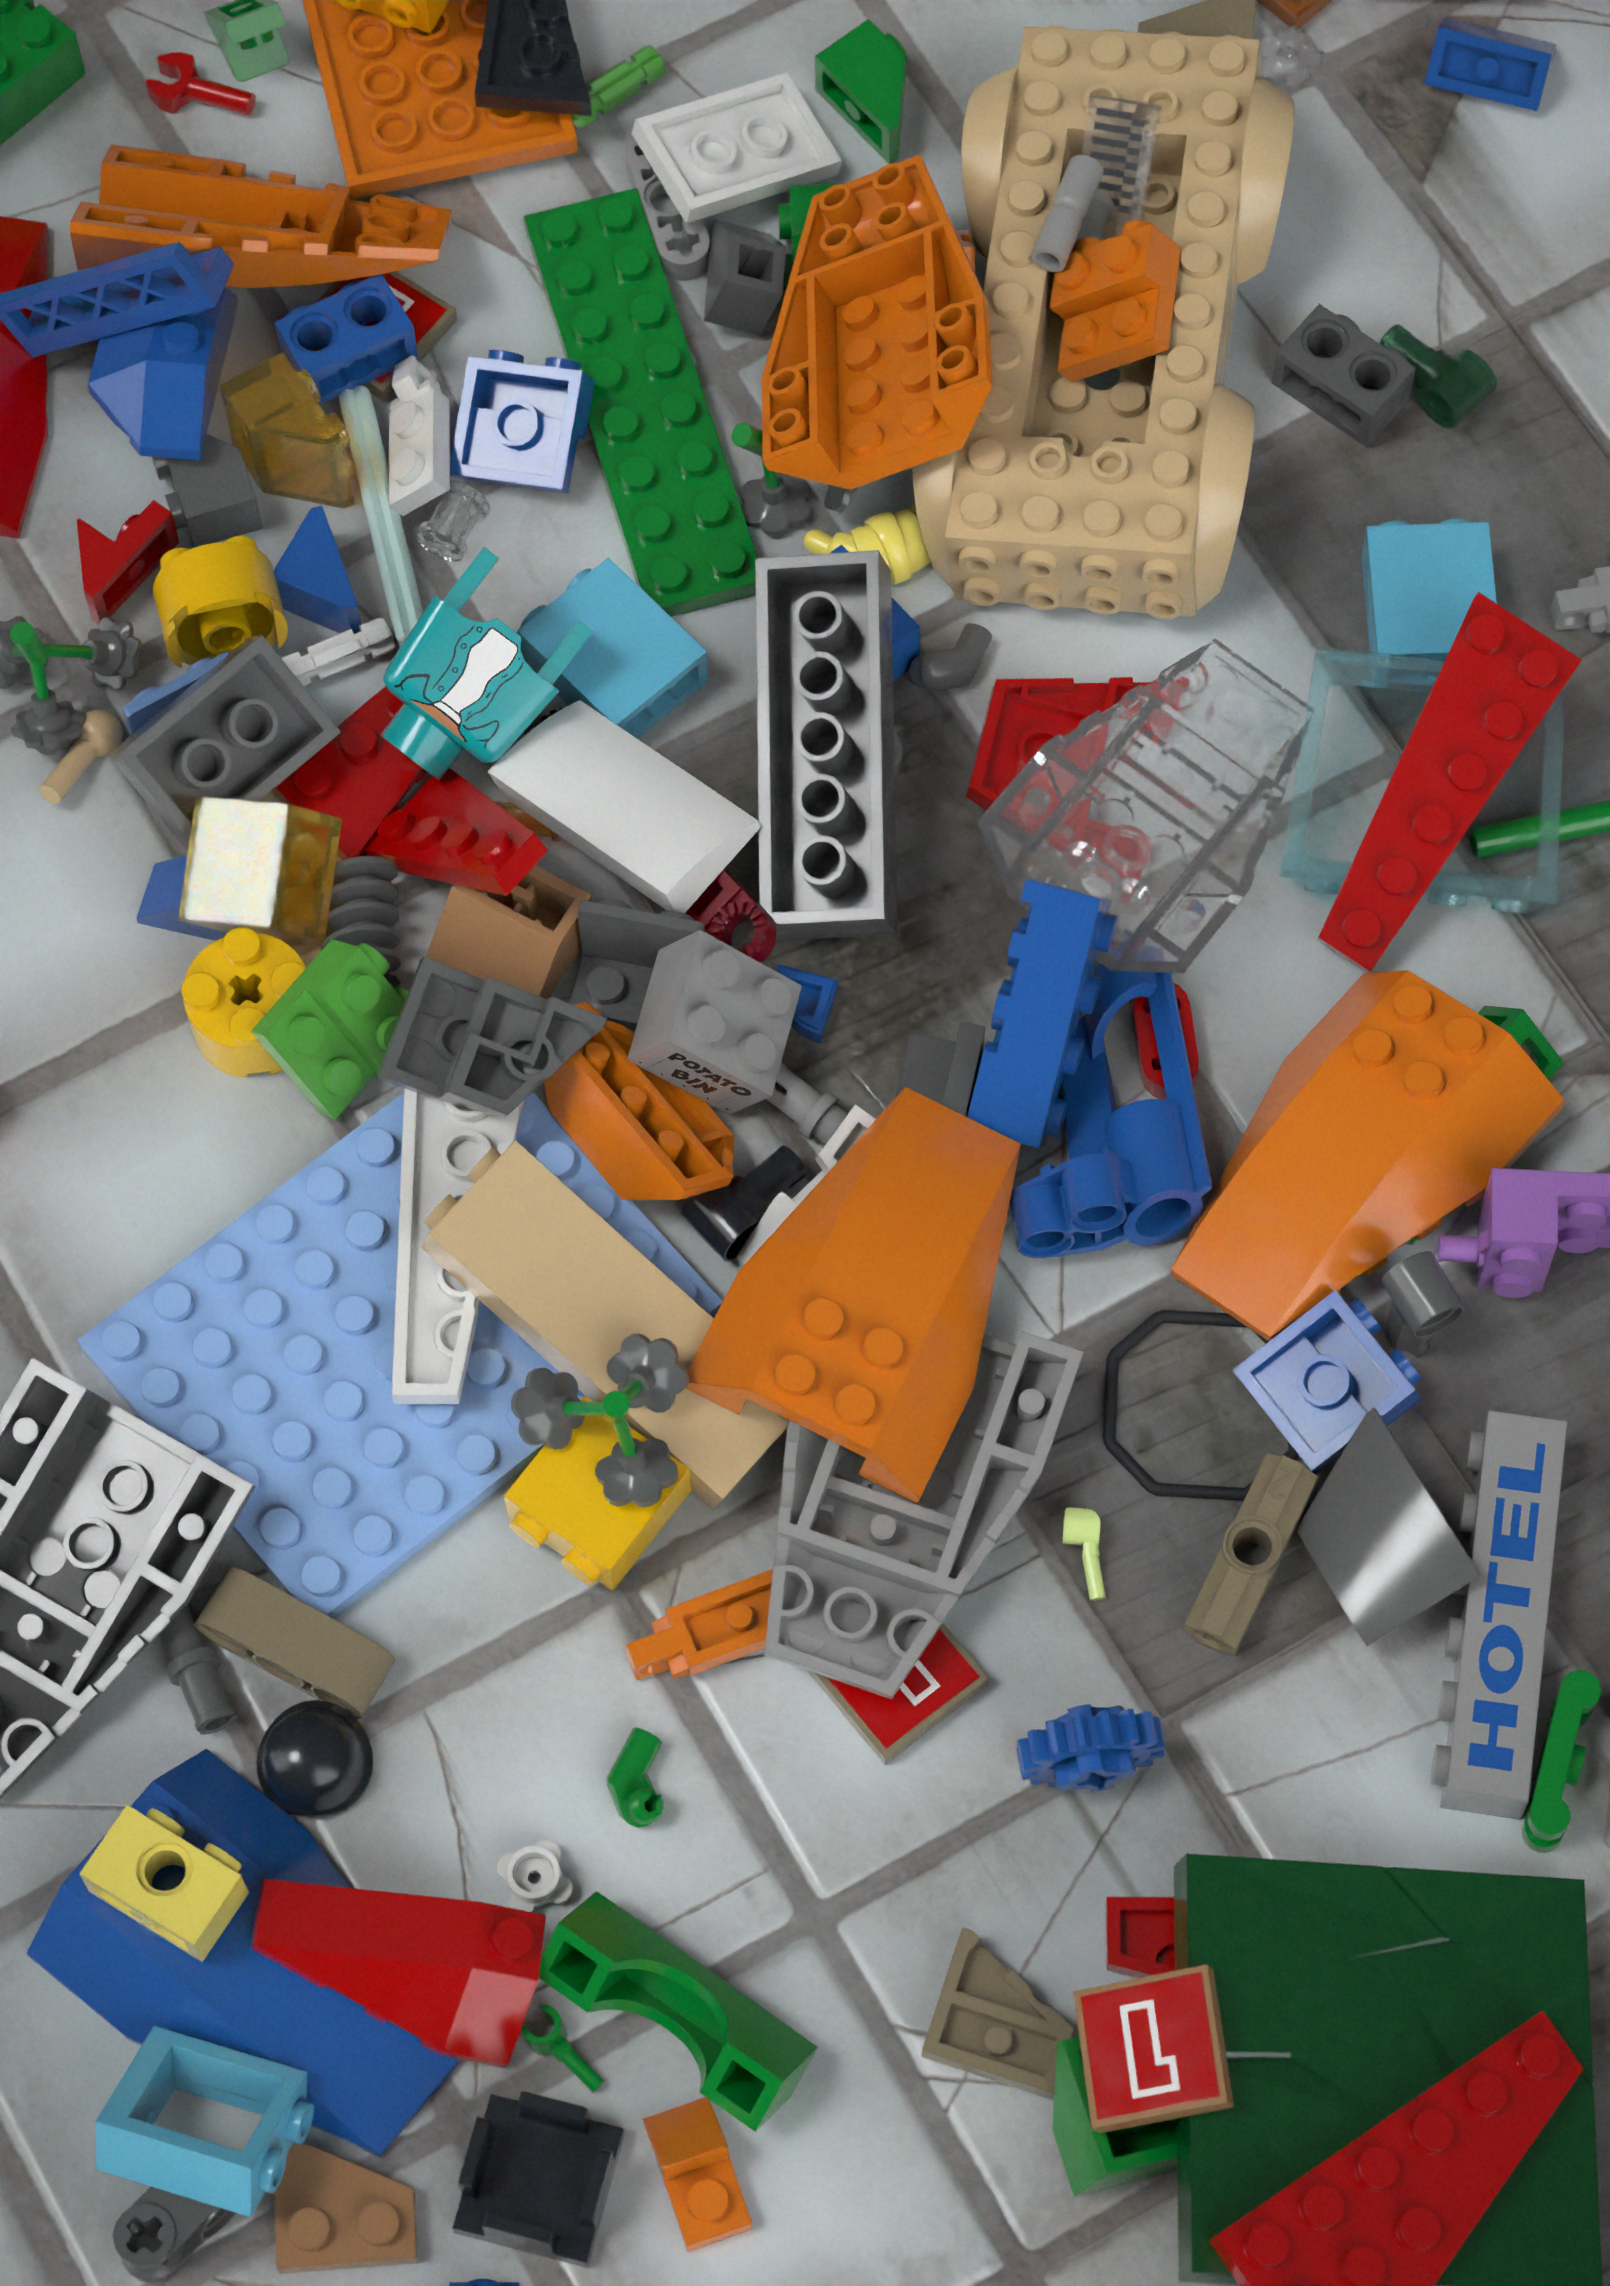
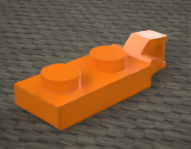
(706, 1630)

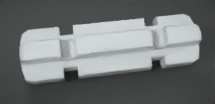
(341, 652)

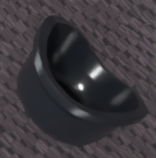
(315, 1760)

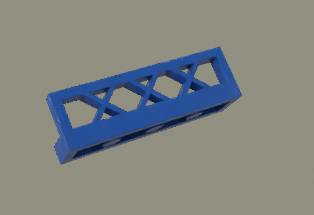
(115, 297)

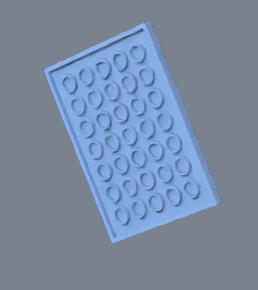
(281, 1365)

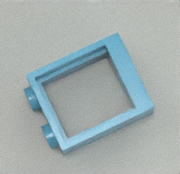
(186, 2165)

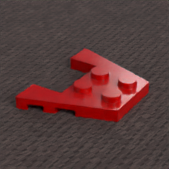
(1024, 717)

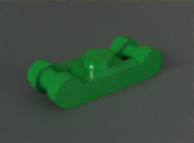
(1559, 1761)

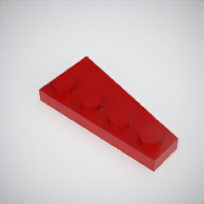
(458, 838)

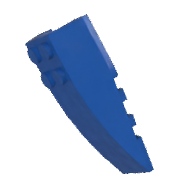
(360, 2071)

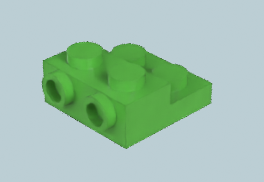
(334, 1024)

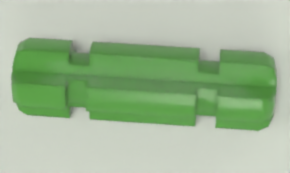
(621, 82)

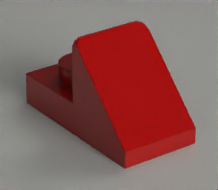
(120, 566)

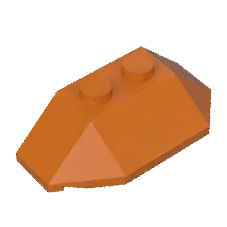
(636, 1126)

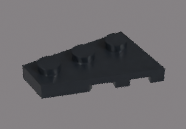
(530, 59)

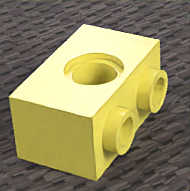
(186, 1916)

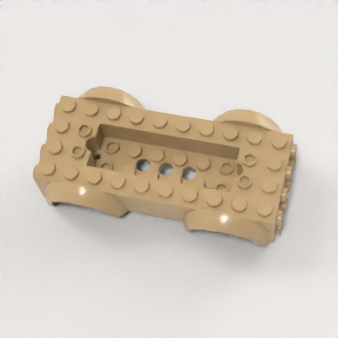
(1137, 485)

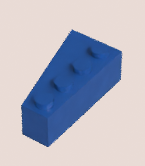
(1040, 1012)

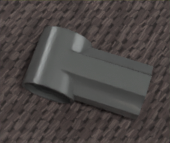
(1420, 1304)

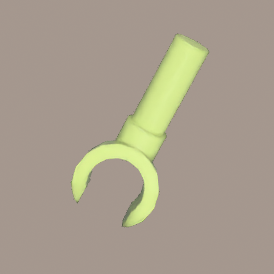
(1083, 1528)

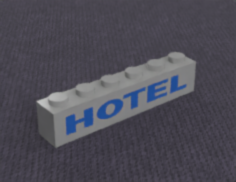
(1502, 1616)

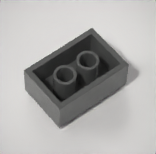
(225, 737)

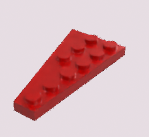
(1415, 2183)

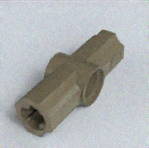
(1236, 1588)

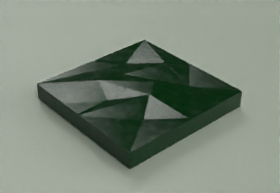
(1355, 1999)

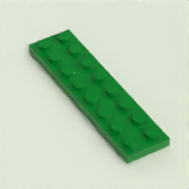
(646, 403)

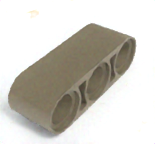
(294, 1641)

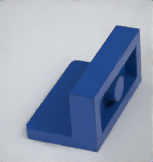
(1489, 63)

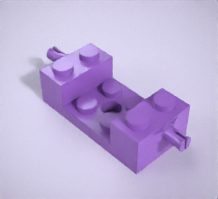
(1523, 1223)

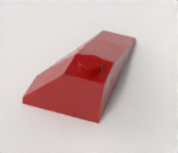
(426, 1963)

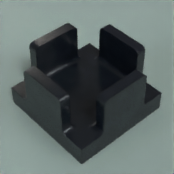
(537, 2177)

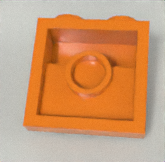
(1115, 299)

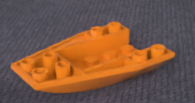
(876, 336)

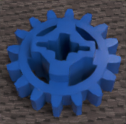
(1090, 1748)

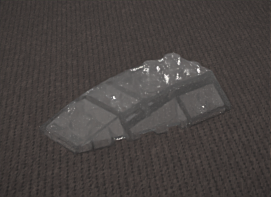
(1156, 805)

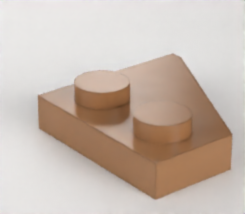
(340, 2215)

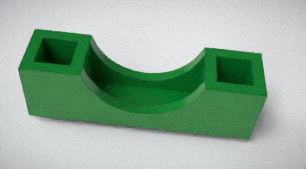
(617, 1963)

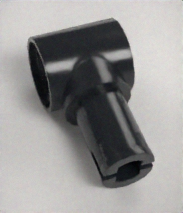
(732, 1212)

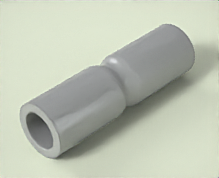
(1066, 216)

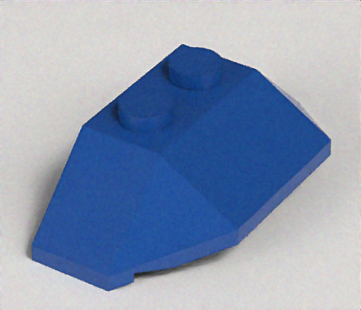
(165, 379)

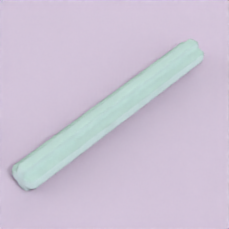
(383, 521)

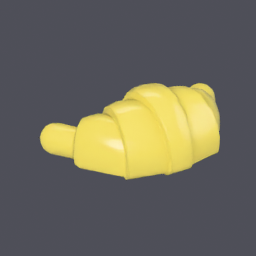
(894, 535)

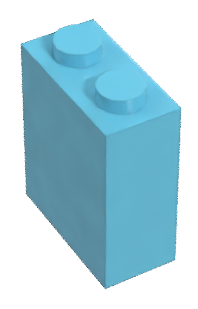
(1423, 583)
(633, 662)

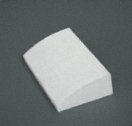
(624, 805)

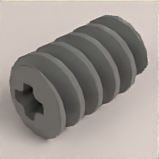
(363, 908)

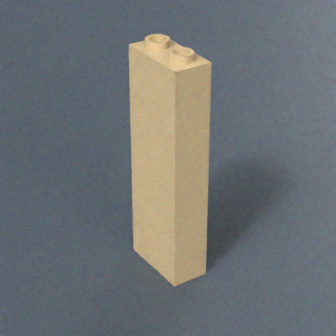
(577, 1294)

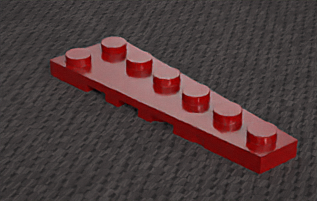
(1465, 740)

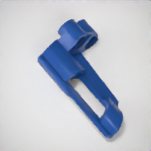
(1129, 1168)

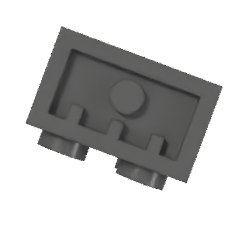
(621, 954)

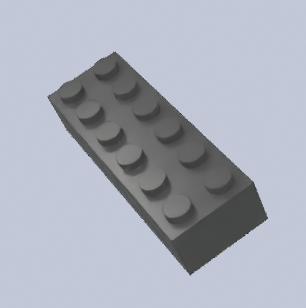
(826, 745)

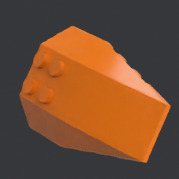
(266, 227)
(1362, 1147)
(873, 1294)

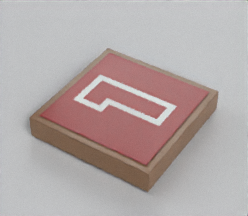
(1153, 2049)

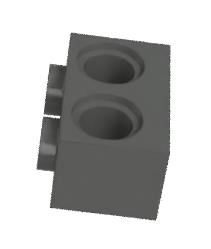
(1334, 384)

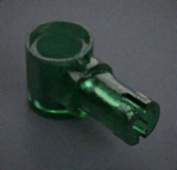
(1445, 383)

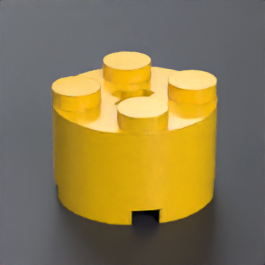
(217, 599)
(231, 991)

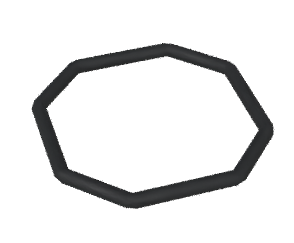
(1110, 1407)

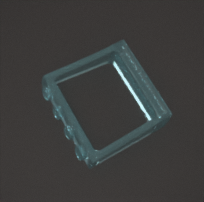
(1449, 887)

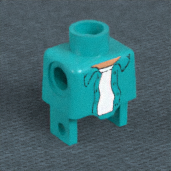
(467, 681)

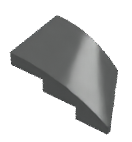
(480, 1039)
(1382, 1535)

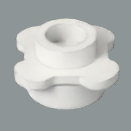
(539, 1859)

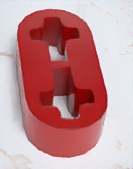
(1146, 1042)

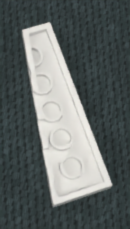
(432, 1308)

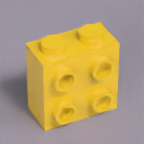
(566, 1508)

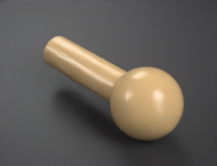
(99, 737)

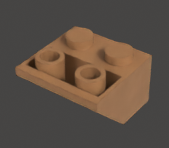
(515, 937)

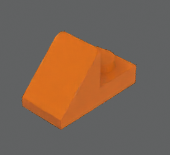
(698, 2173)

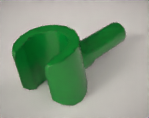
(557, 2044)

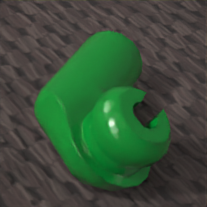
(629, 1780)

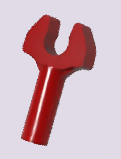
(192, 87)

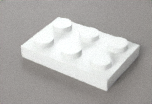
(736, 147)

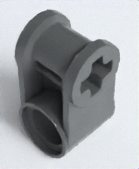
(176, 2221)

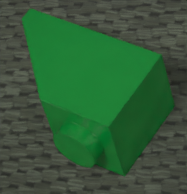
(866, 85)

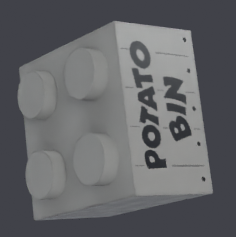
(714, 1022)

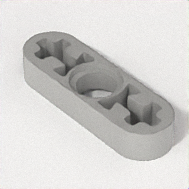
(666, 223)

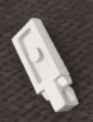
(417, 438)

